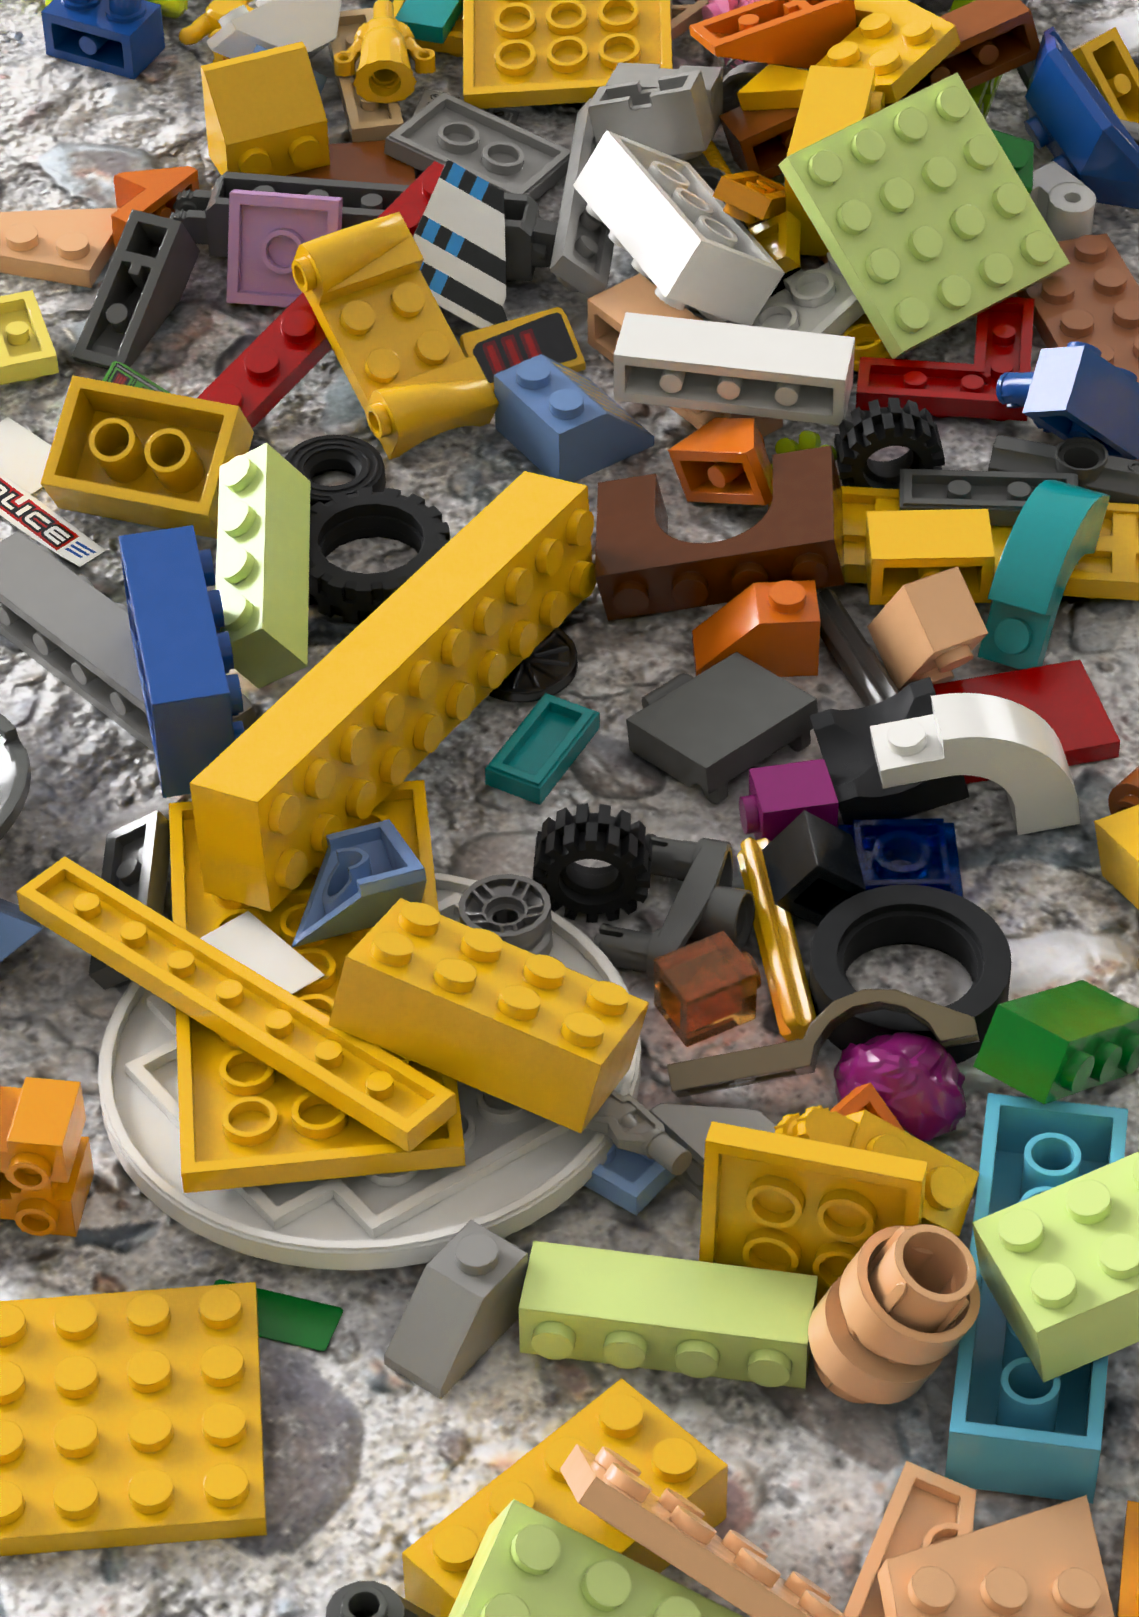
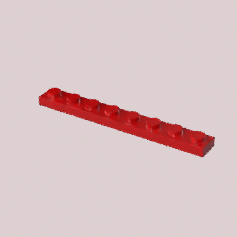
(295, 338)

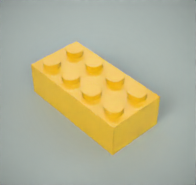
(488, 1013)
(616, 1419)

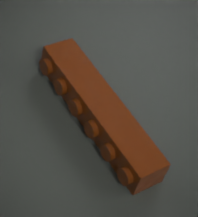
(993, 41)

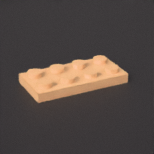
(680, 1536)

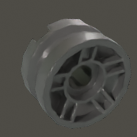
(511, 908)

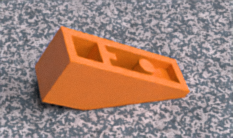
(778, 31)

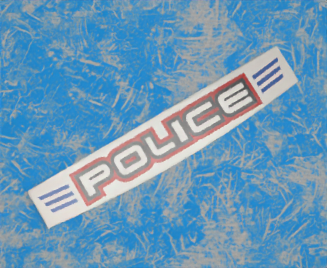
(45, 525)

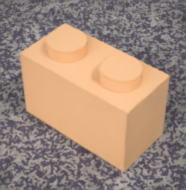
(928, 629)

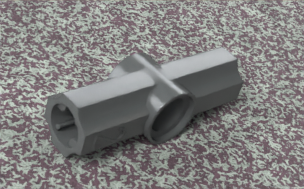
(1074, 455)

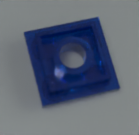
(923, 842)

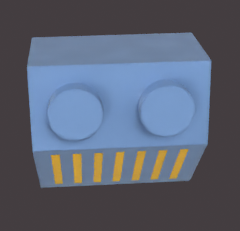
(564, 420)

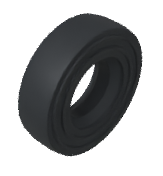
(338, 454)

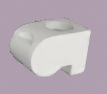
(1063, 202)

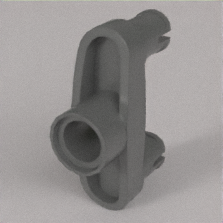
(701, 908)

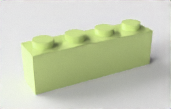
(264, 563)
(667, 1314)

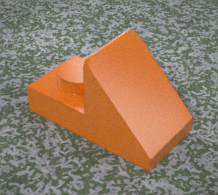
(149, 192)

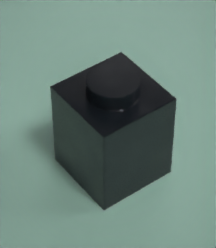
(812, 867)

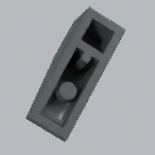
(137, 290)

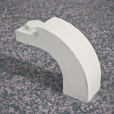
(986, 740)

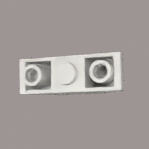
(276, 25)

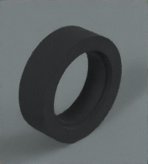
(909, 917)

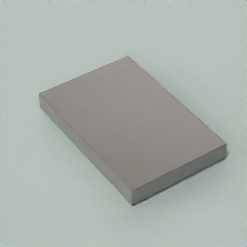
(481, 144)

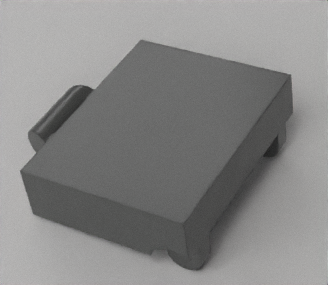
(720, 723)

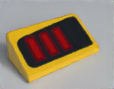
(522, 339)

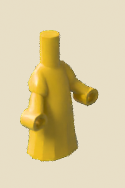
(384, 62)

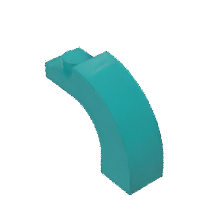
(1034, 568)

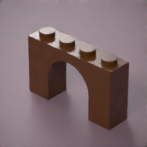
(651, 573)

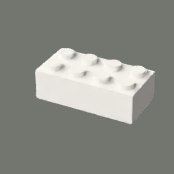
(677, 231)

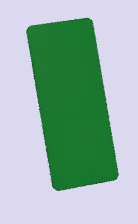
(295, 1319)

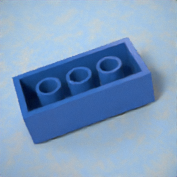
(180, 653)

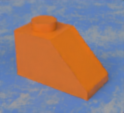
(724, 463)
(767, 624)

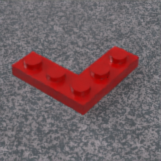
(958, 389)

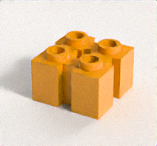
(44, 1157)

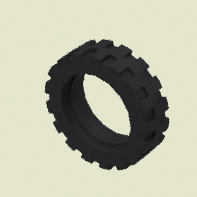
(360, 517)

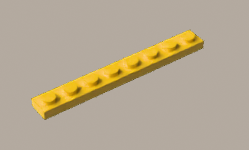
(238, 1004)

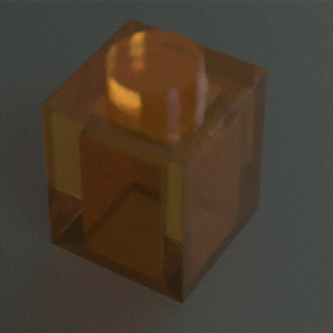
(706, 988)

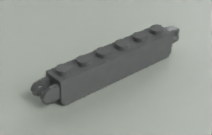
(206, 214)

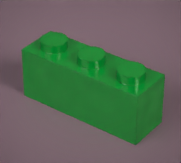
(1061, 1041)

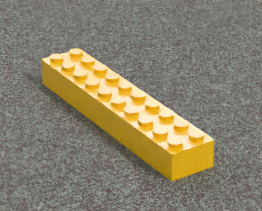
(392, 691)

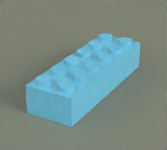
(1006, 1422)

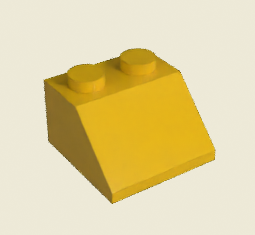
(265, 113)

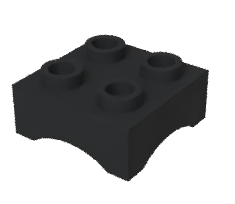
(852, 765)

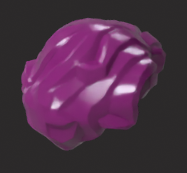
(912, 1078)

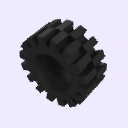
(883, 429)
(597, 838)

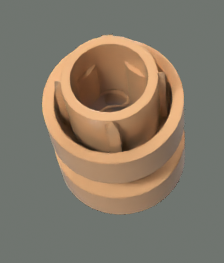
(894, 1314)

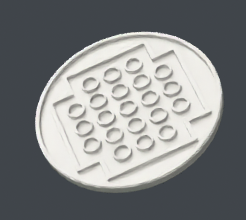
(513, 1158)

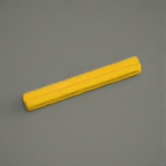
(777, 946)

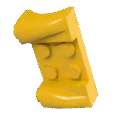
(391, 334)

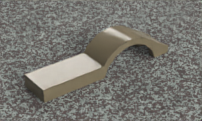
(801, 1055)

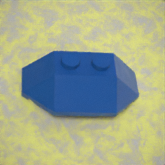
(1080, 126)

